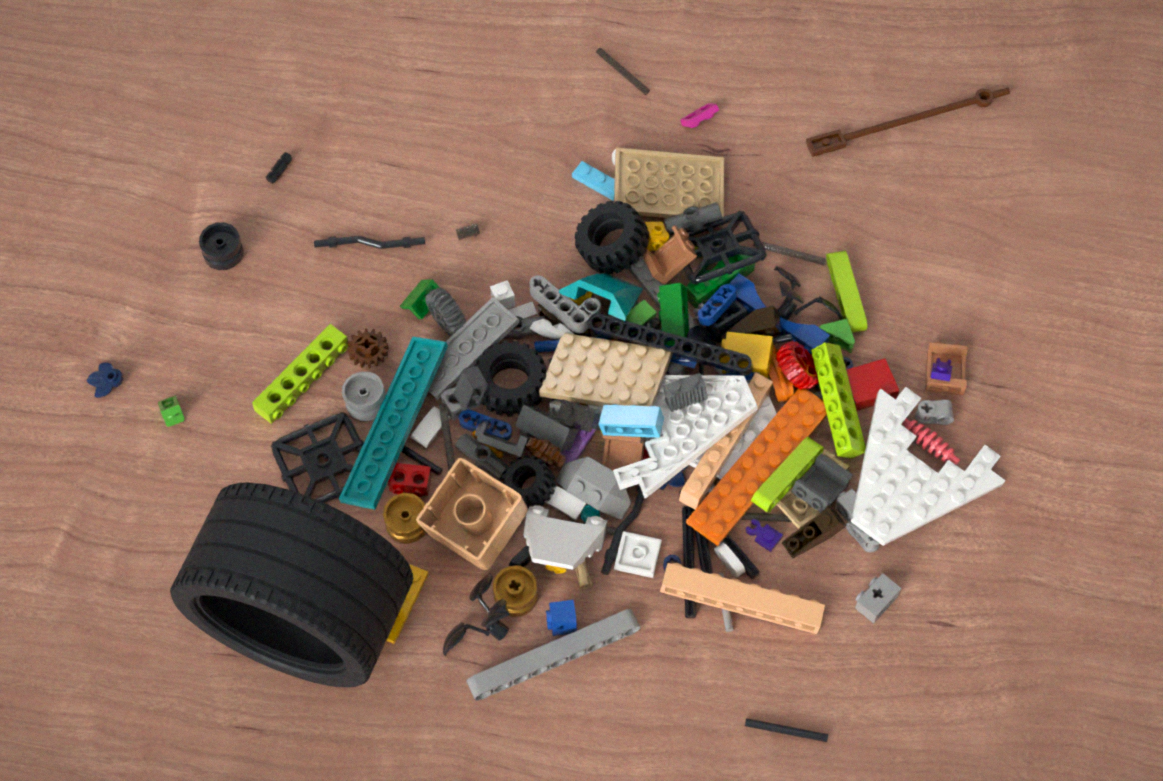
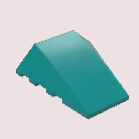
(620, 292)

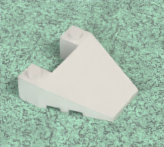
(562, 541)

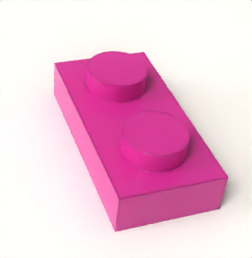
(705, 112)

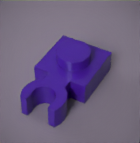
(941, 370)
(766, 536)

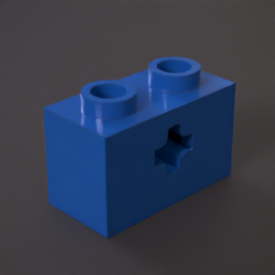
(561, 617)

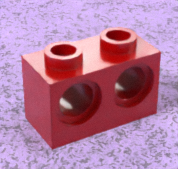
(411, 474)

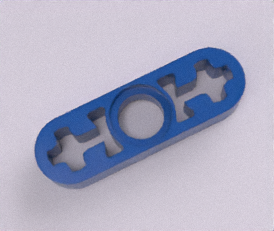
(725, 295)
(470, 425)

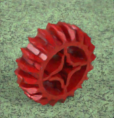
(797, 365)

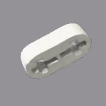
(729, 559)

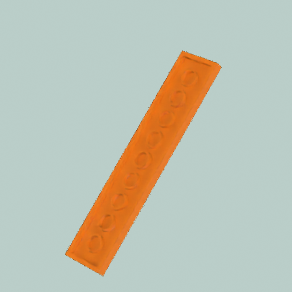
(734, 492)

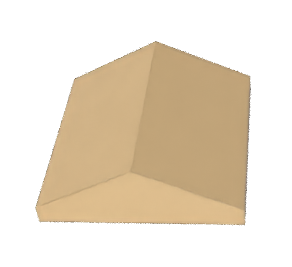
(796, 509)

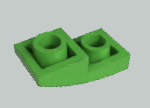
(640, 315)

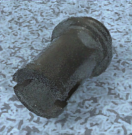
(468, 231)

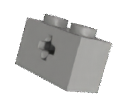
(874, 608)

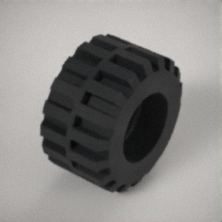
(524, 469)

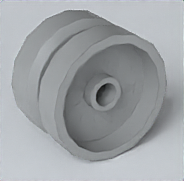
(363, 395)

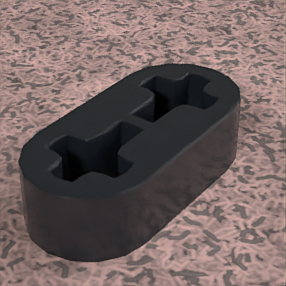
(521, 558)

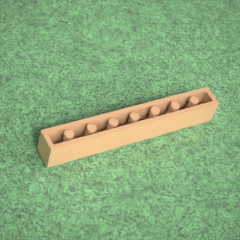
(719, 453)
(742, 598)

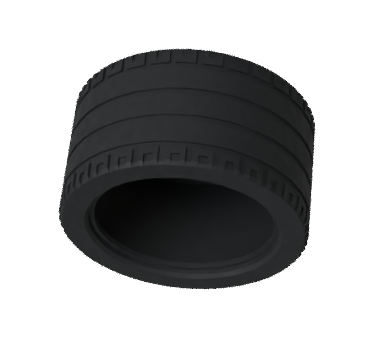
(293, 584)

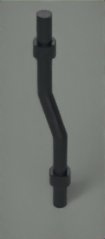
(406, 242)
(611, 554)

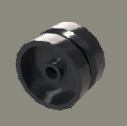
(221, 246)

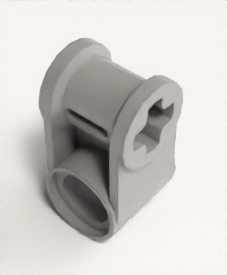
(936, 412)
(862, 538)

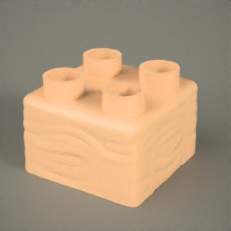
(473, 514)

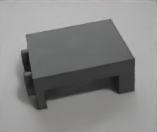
(516, 449)
(822, 483)

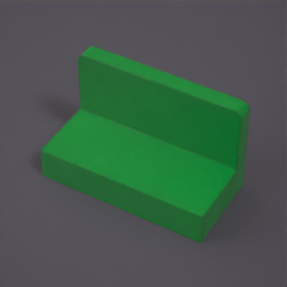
(416, 299)

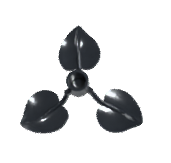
(788, 307)
(491, 620)

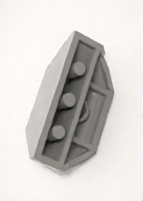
(595, 486)

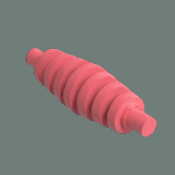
(929, 440)

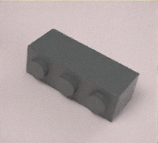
(546, 426)

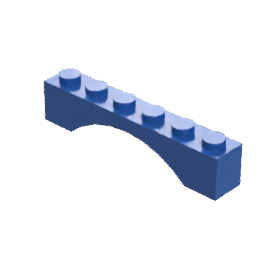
(807, 335)

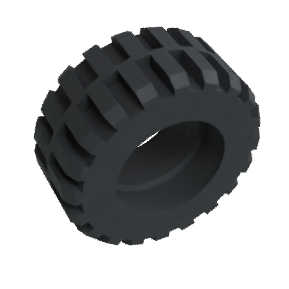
(601, 222)
(511, 356)

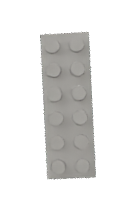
(464, 347)

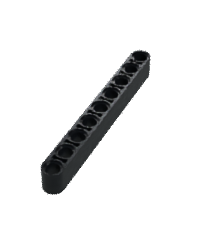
(678, 348)

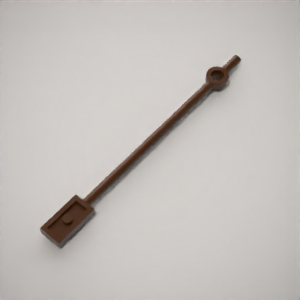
(836, 140)

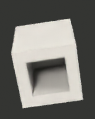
(504, 294)

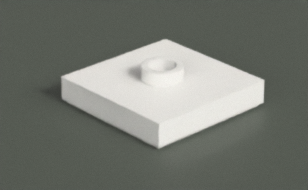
(637, 554)

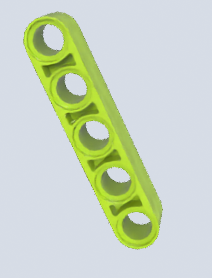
(846, 290)
(786, 474)

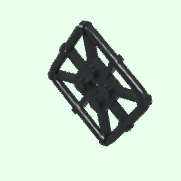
(727, 247)
(311, 455)

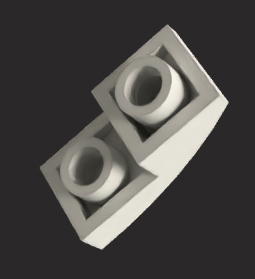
(546, 329)
(428, 428)
(566, 503)

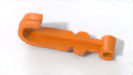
(781, 384)

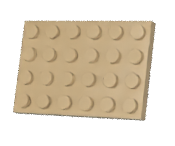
(667, 182)
(605, 372)

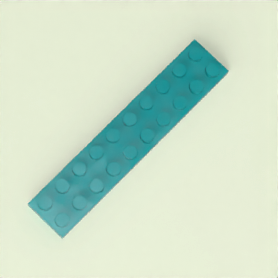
(393, 423)

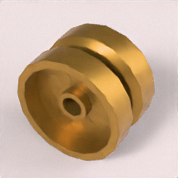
(401, 516)
(518, 588)

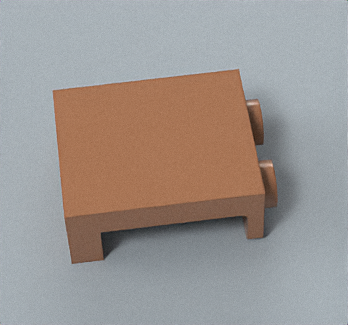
(671, 256)
(946, 352)
(622, 451)

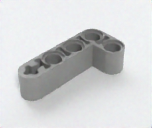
(542, 290)

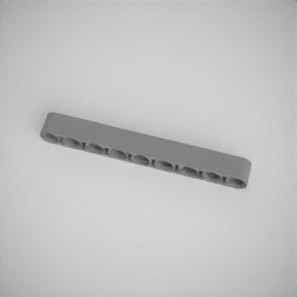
(553, 654)

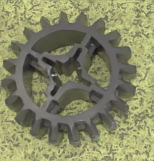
(445, 310)

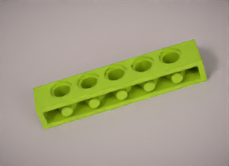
(290, 376)
(838, 400)

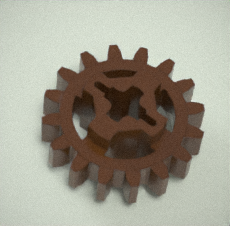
(358, 348)
(546, 452)

